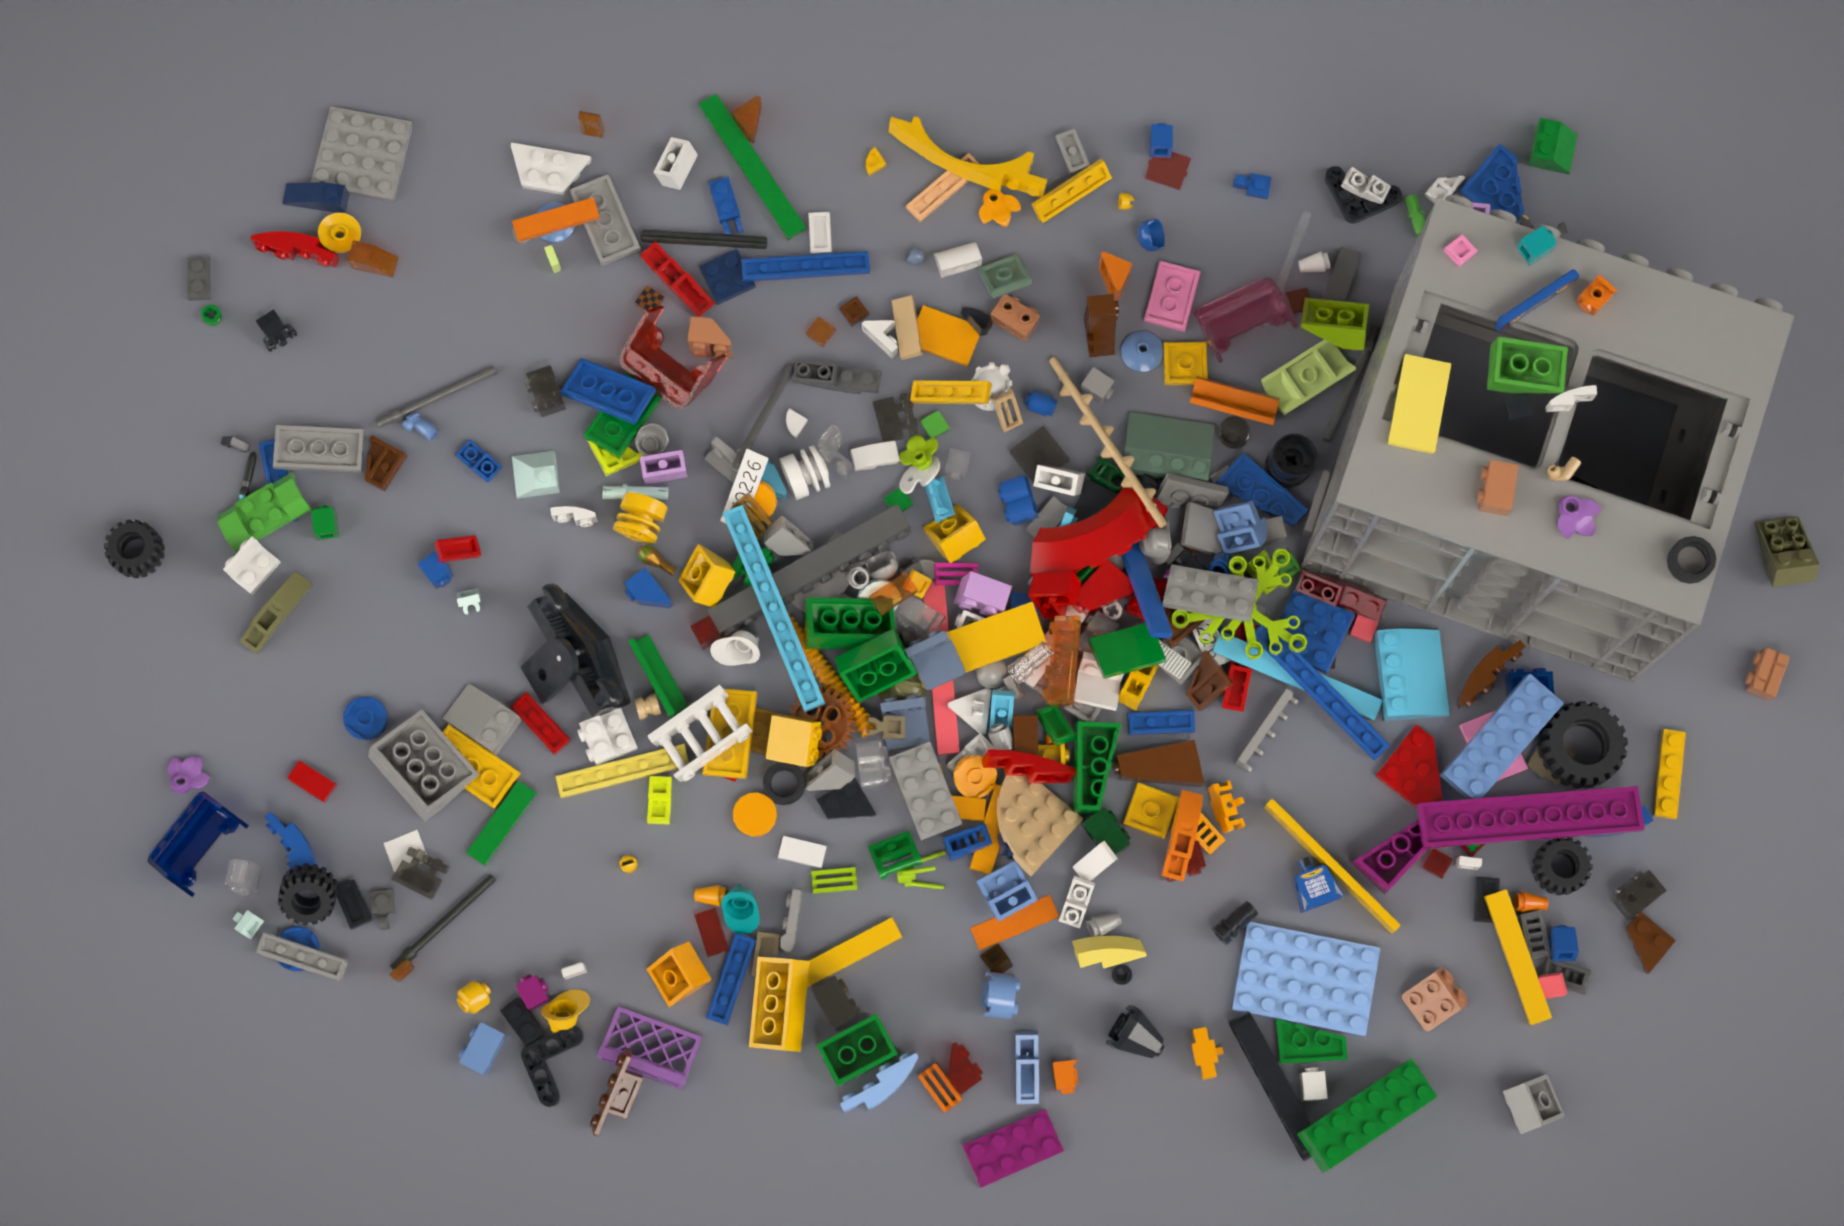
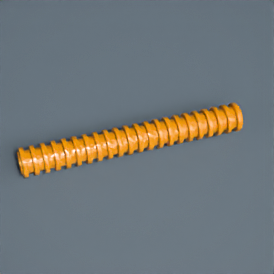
(830, 680)

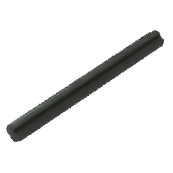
(704, 239)

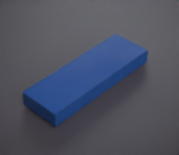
(1161, 722)

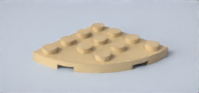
(1033, 821)

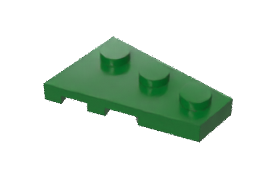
(1308, 1045)

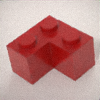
(1054, 592)

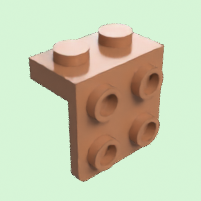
(1435, 999)

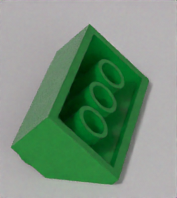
(843, 622)

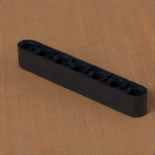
(1271, 1078)

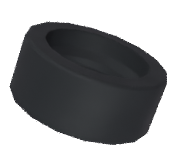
(1702, 545)
(784, 800)

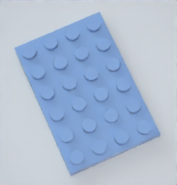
(1306, 979)

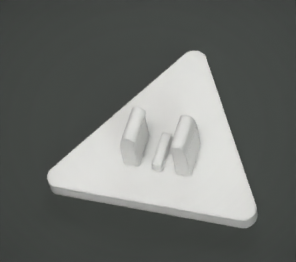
(973, 709)

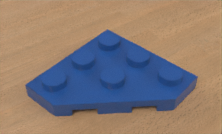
(1497, 183)

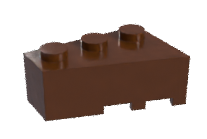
(1100, 324)

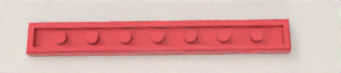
(944, 717)

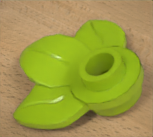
(918, 452)

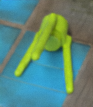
(907, 875)

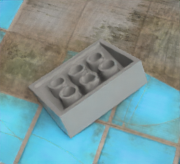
(422, 765)

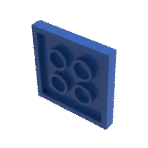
(1321, 625)

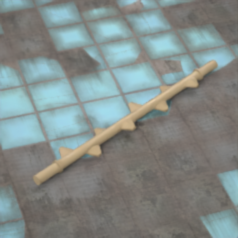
(1110, 449)

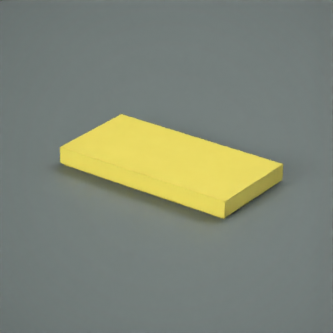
(1419, 404)

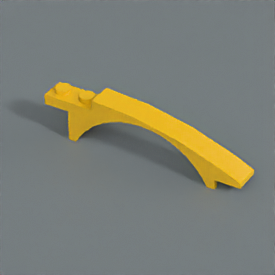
(1011, 174)

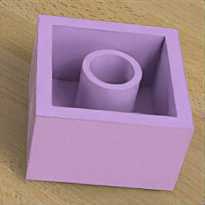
(982, 594)

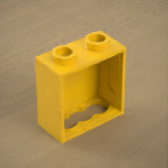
(793, 740)

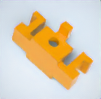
(1220, 808)
(1205, 1053)

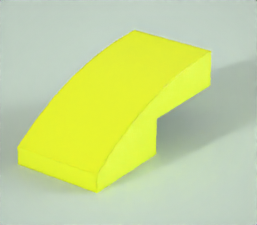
(659, 800)

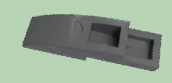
(836, 378)

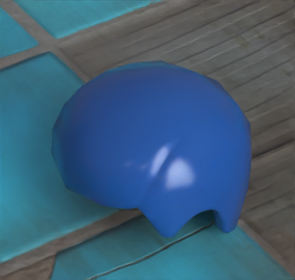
(1151, 235)

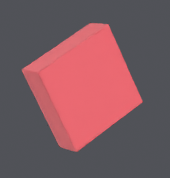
(1364, 628)
(1553, 985)

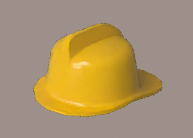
(565, 1008)

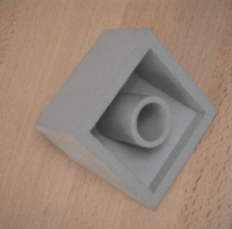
(1533, 1104)

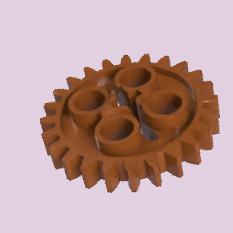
(839, 727)

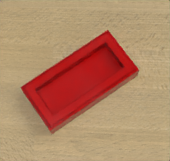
(457, 548)
(311, 781)

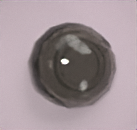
(1233, 432)

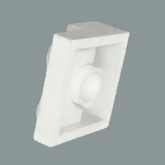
(607, 737)

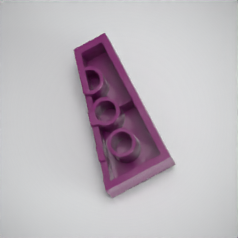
(1392, 858)

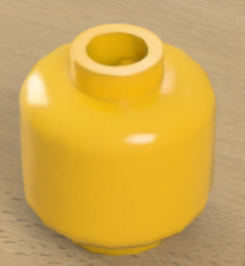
(473, 997)

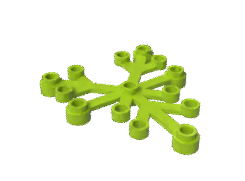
(1274, 628)

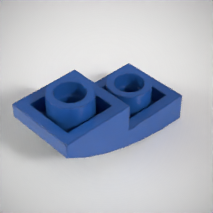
(478, 461)

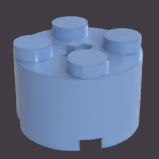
(999, 995)

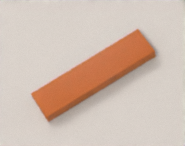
(555, 219)

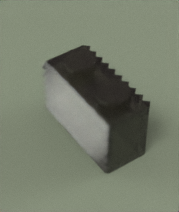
(545, 391)

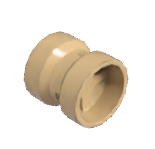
(647, 706)

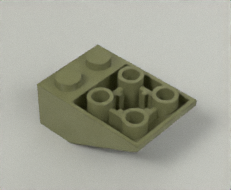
(1787, 551)

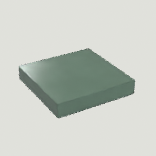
(1005, 276)

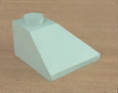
(535, 474)

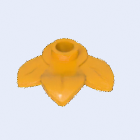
(998, 210)

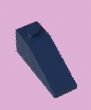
(317, 196)

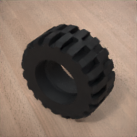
(1602, 725)

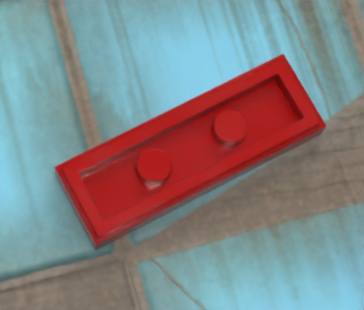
(540, 723)

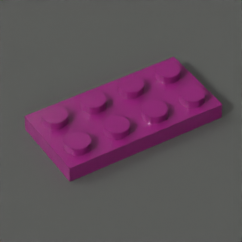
(1013, 1148)

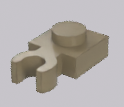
(890, 726)

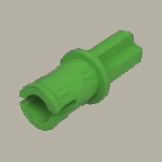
(1415, 213)

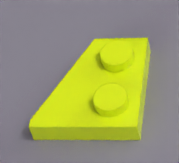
(612, 464)

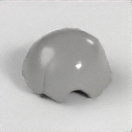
(651, 439)
(882, 565)
(992, 674)

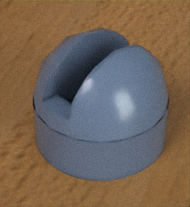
(916, 256)

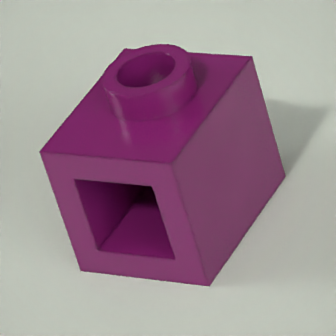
(533, 991)

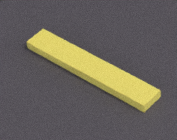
(618, 772)

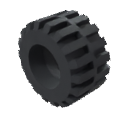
(146, 560)
(1575, 853)
(302, 908)

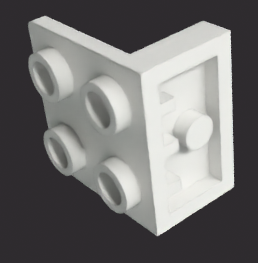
(251, 565)
(1092, 688)

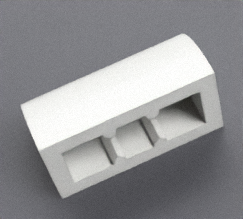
(958, 259)

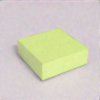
(552, 258)

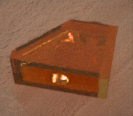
(372, 259)

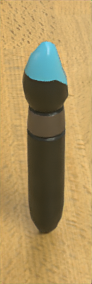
(247, 479)

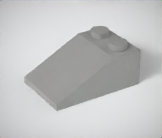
(482, 719)

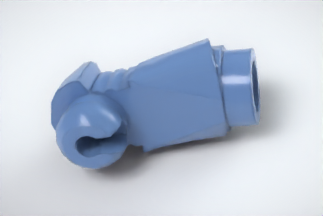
(421, 426)

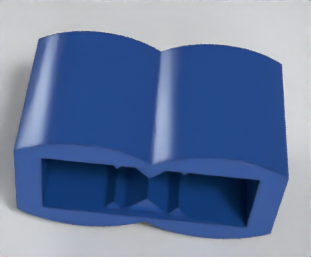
(1018, 500)

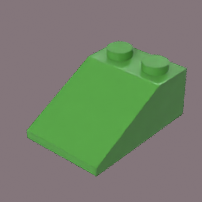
(1526, 367)

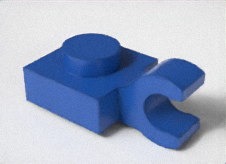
(1256, 185)

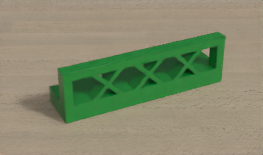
(658, 675)

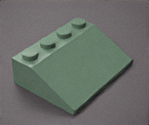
(1169, 446)

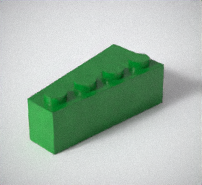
(1092, 761)

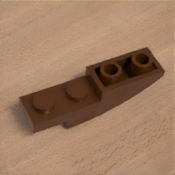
(1482, 676)

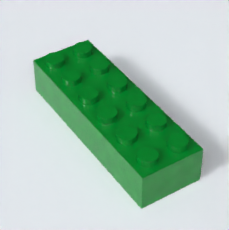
(1367, 1115)

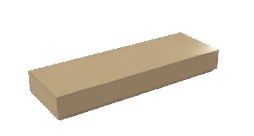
(907, 327)

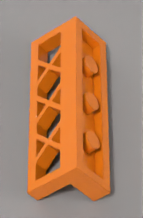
(1234, 400)

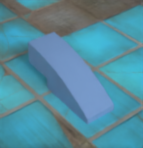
(1027, 1067)

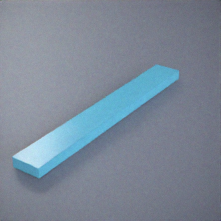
(1235, 650)

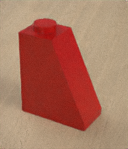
(1103, 588)

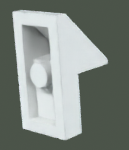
(878, 333)

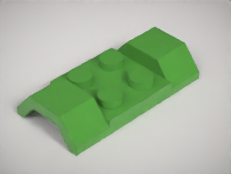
(263, 512)

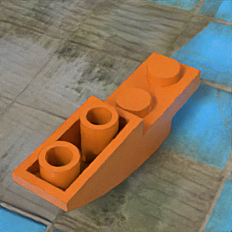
(1182, 835)

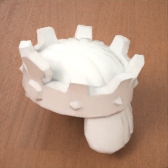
(998, 377)

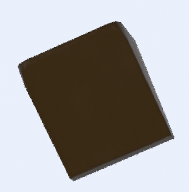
(996, 959)

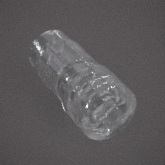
(1031, 661)

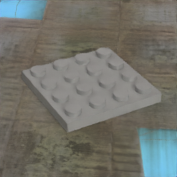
(363, 153)

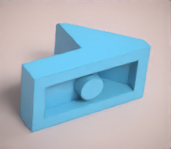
(1002, 708)

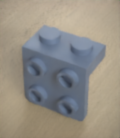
(935, 659)
(915, 721)

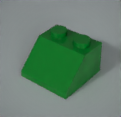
(1552, 146)

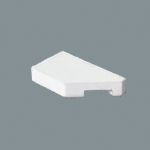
(1443, 187)

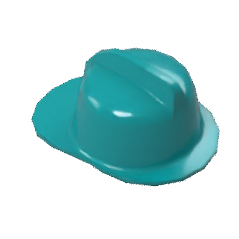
(740, 910)

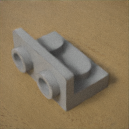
(721, 459)

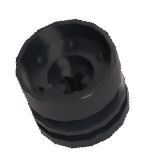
(1299, 452)

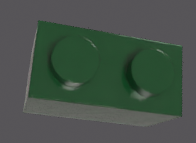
(1103, 827)

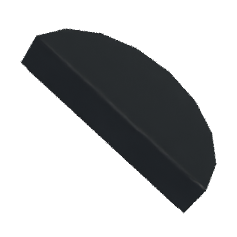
(978, 320)

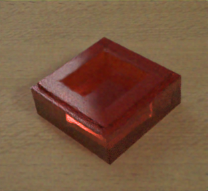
(1437, 863)

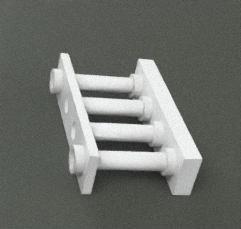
(680, 724)

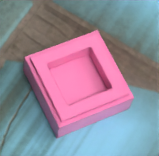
(1460, 250)

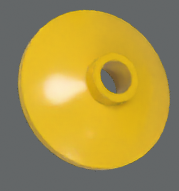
(336, 224)

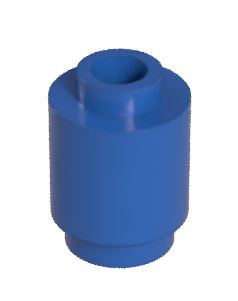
(1040, 403)
(1220, 563)

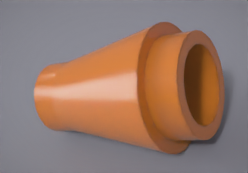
(1529, 902)

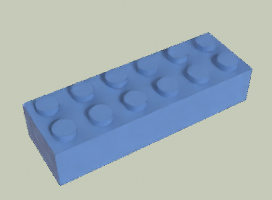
(1501, 738)

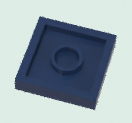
(724, 277)

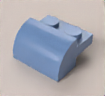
(1240, 527)
(1006, 890)

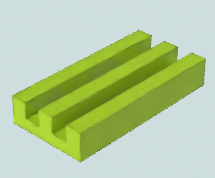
(815, 882)

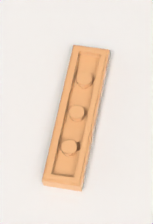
(937, 192)

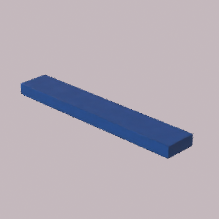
(805, 266)
(1146, 593)

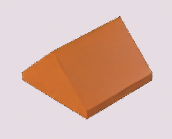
(1114, 273)

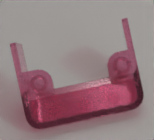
(1241, 312)

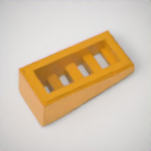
(1208, 826)

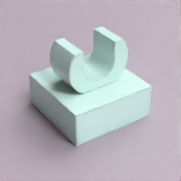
(469, 597)
(247, 924)

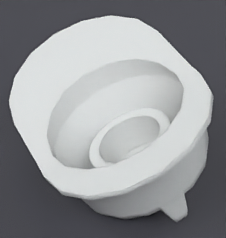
(737, 649)

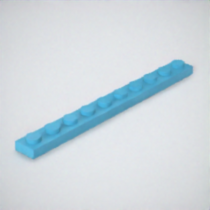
(773, 608)

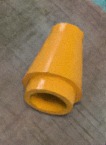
(710, 895)

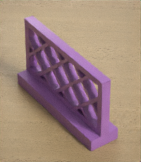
(647, 1067)

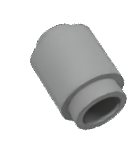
(1001, 737)

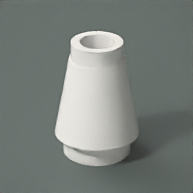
(1315, 263)

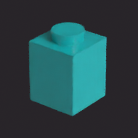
(1537, 245)

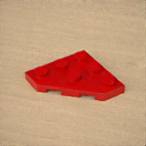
(1414, 769)

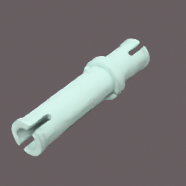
(617, 492)

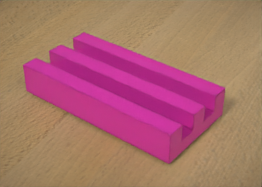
(937, 573)

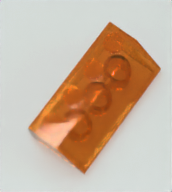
(1064, 661)

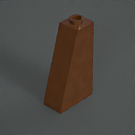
(1162, 765)

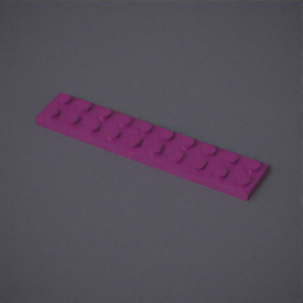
(1530, 817)

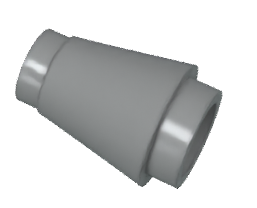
(861, 575)
(1103, 924)

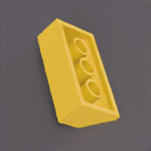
(779, 1004)

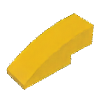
(1136, 686)

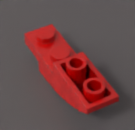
(288, 244)

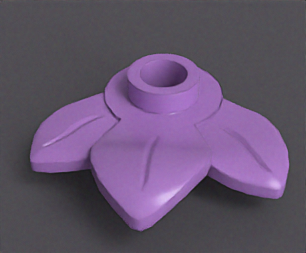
(1579, 519)
(189, 772)

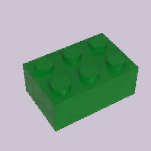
(875, 665)
(857, 1050)

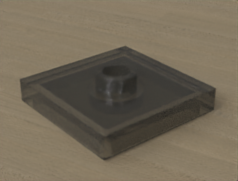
(1036, 450)

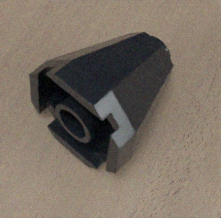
(1135, 1034)

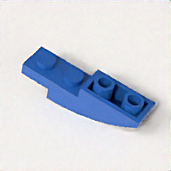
(292, 839)

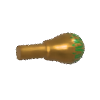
(649, 555)

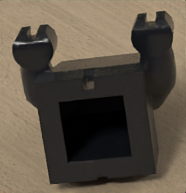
(275, 330)

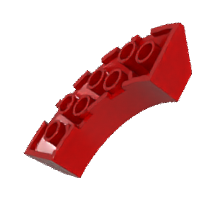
(1095, 538)

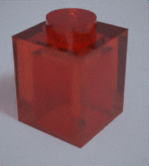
(705, 632)

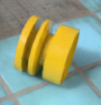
(641, 514)

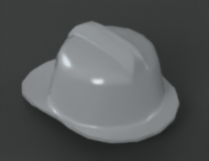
(1157, 544)

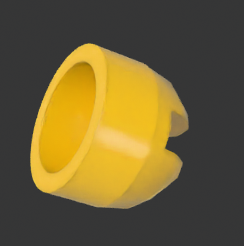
(1124, 201)
(630, 867)

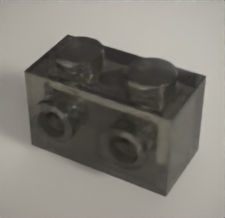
(1637, 895)

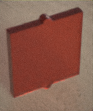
(1168, 170)

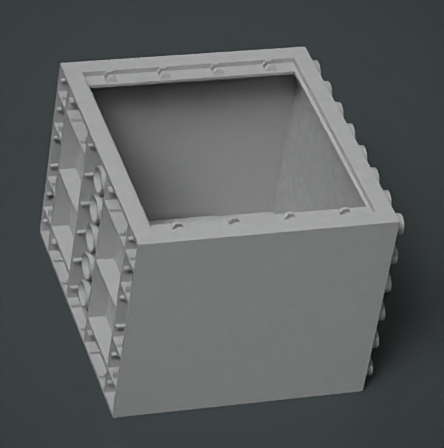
(1413, 519)

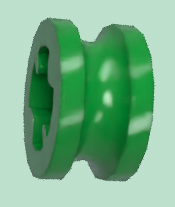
(211, 322)

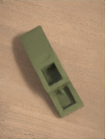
(275, 612)

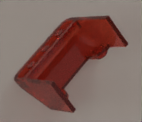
(656, 368)

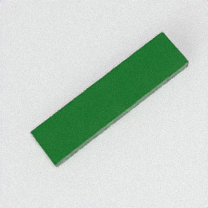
(501, 823)

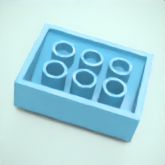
(1411, 674)

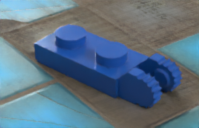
(725, 203)

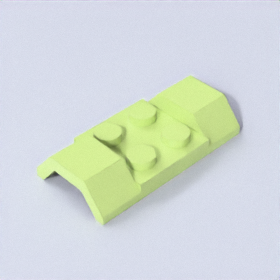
(1307, 376)

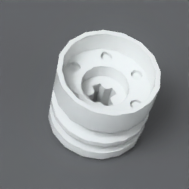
(805, 472)

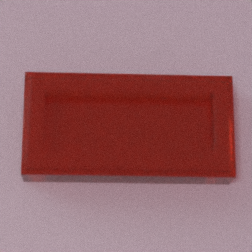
(711, 932)

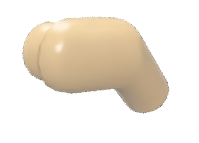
(1563, 473)

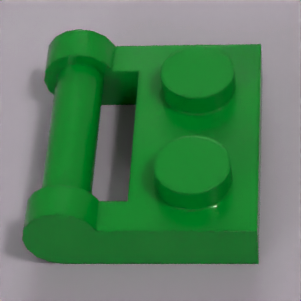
(894, 849)

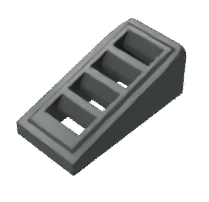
(1522, 919)
(1570, 968)

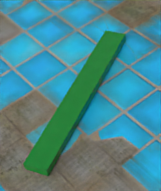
(752, 167)

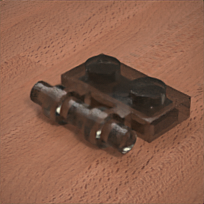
(888, 419)
(417, 879)

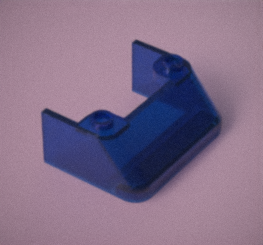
(191, 839)

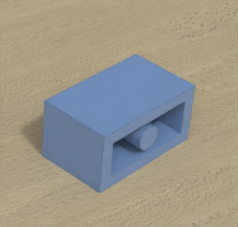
(482, 1048)

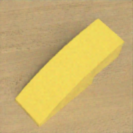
(1107, 950)

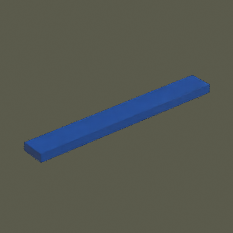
(1325, 696)

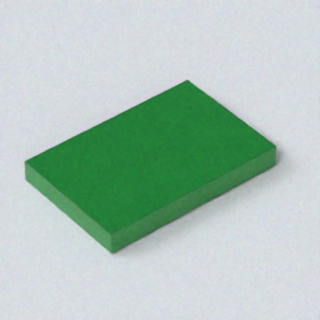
(1126, 651)

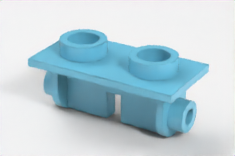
(939, 499)

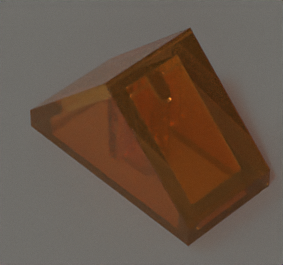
(748, 117)

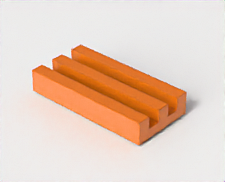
(929, 1072)

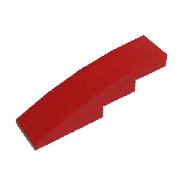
(677, 279)
(1236, 694)
(1034, 767)

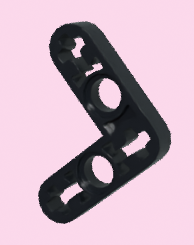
(1353, 202)
(544, 1055)

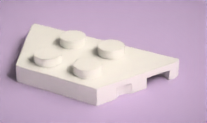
(547, 168)

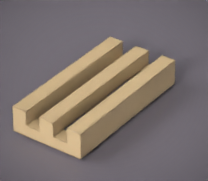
(1003, 399)

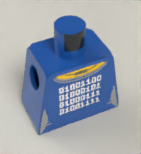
(1315, 886)

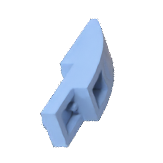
(890, 1080)

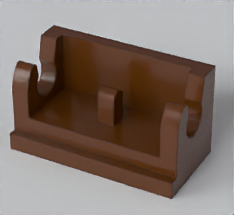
(1025, 734)

